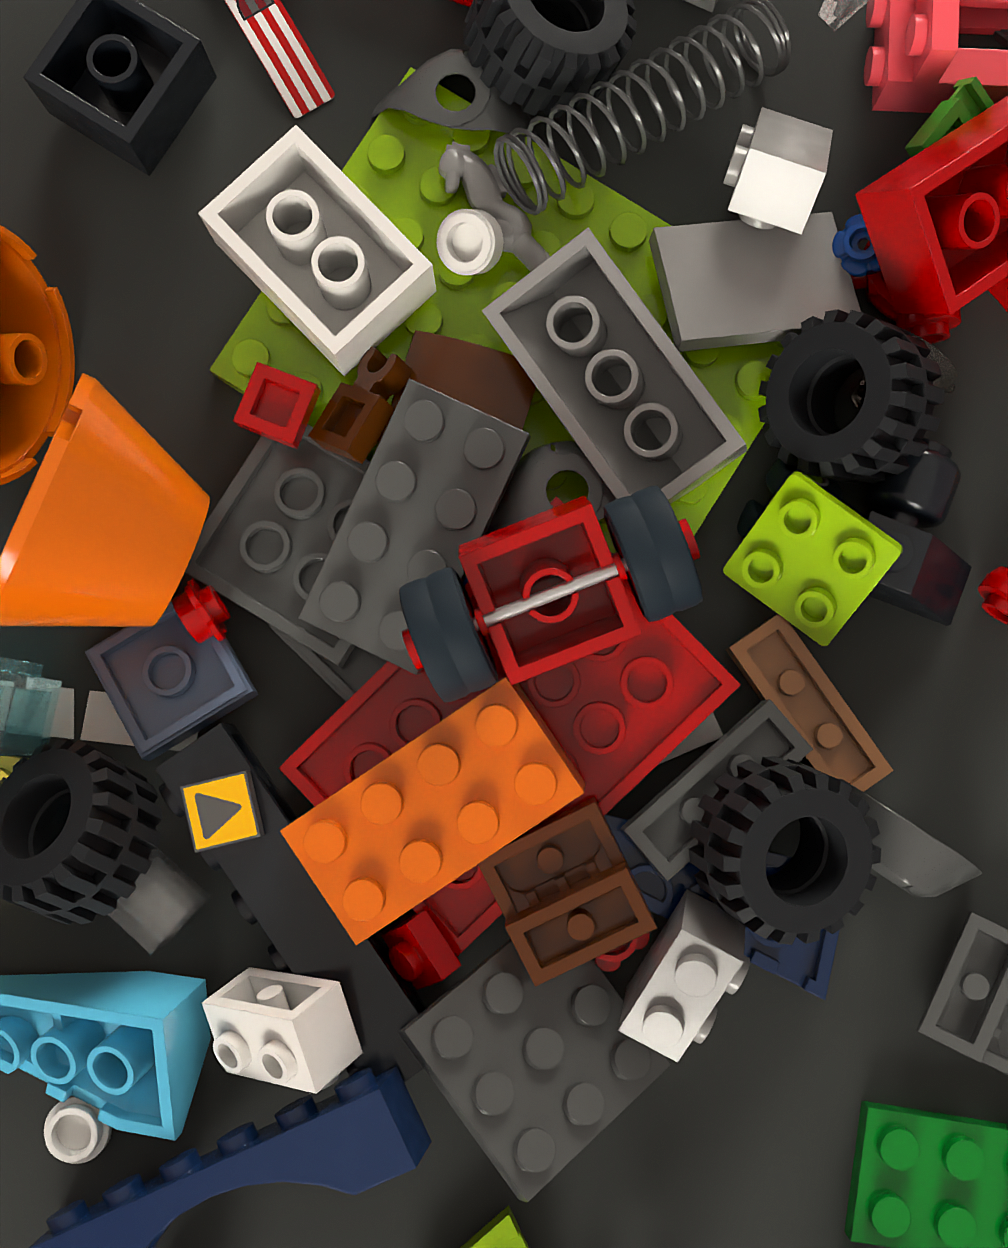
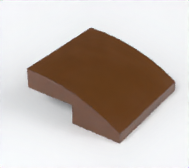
(471, 375)
(566, 892)

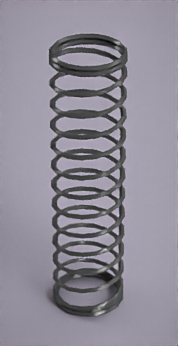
(526, 153)

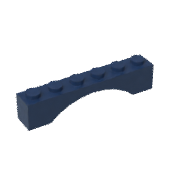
(340, 1143)

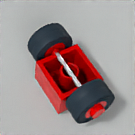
(550, 591)

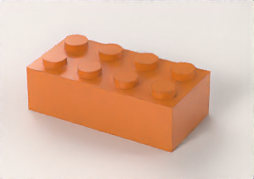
(434, 809)

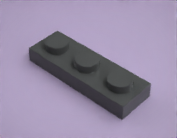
(664, 824)

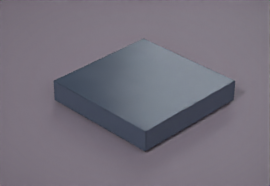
(168, 682)

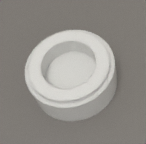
(470, 241)

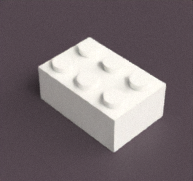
(320, 250)

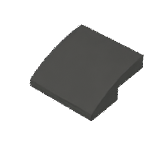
(972, 995)

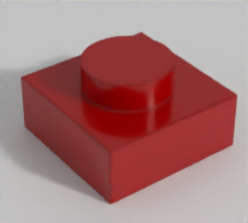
(277, 405)
(420, 951)

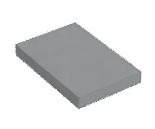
(747, 282)

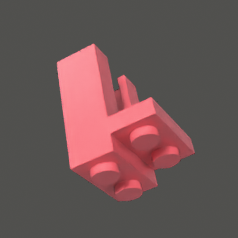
(919, 56)

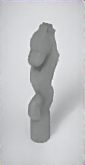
(485, 193)

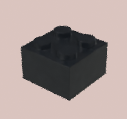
(122, 77)

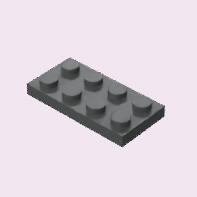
(419, 500)

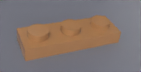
(788, 675)

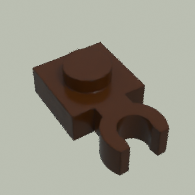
(361, 411)

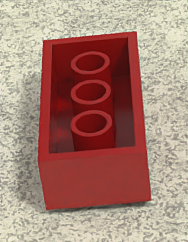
(944, 218)

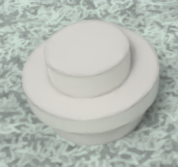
(74, 1131)

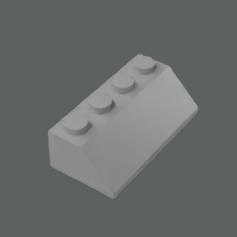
(613, 374)

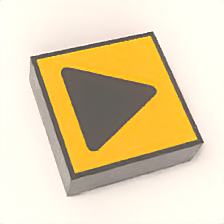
(222, 811)

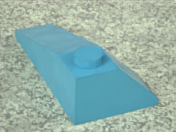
(110, 1040)

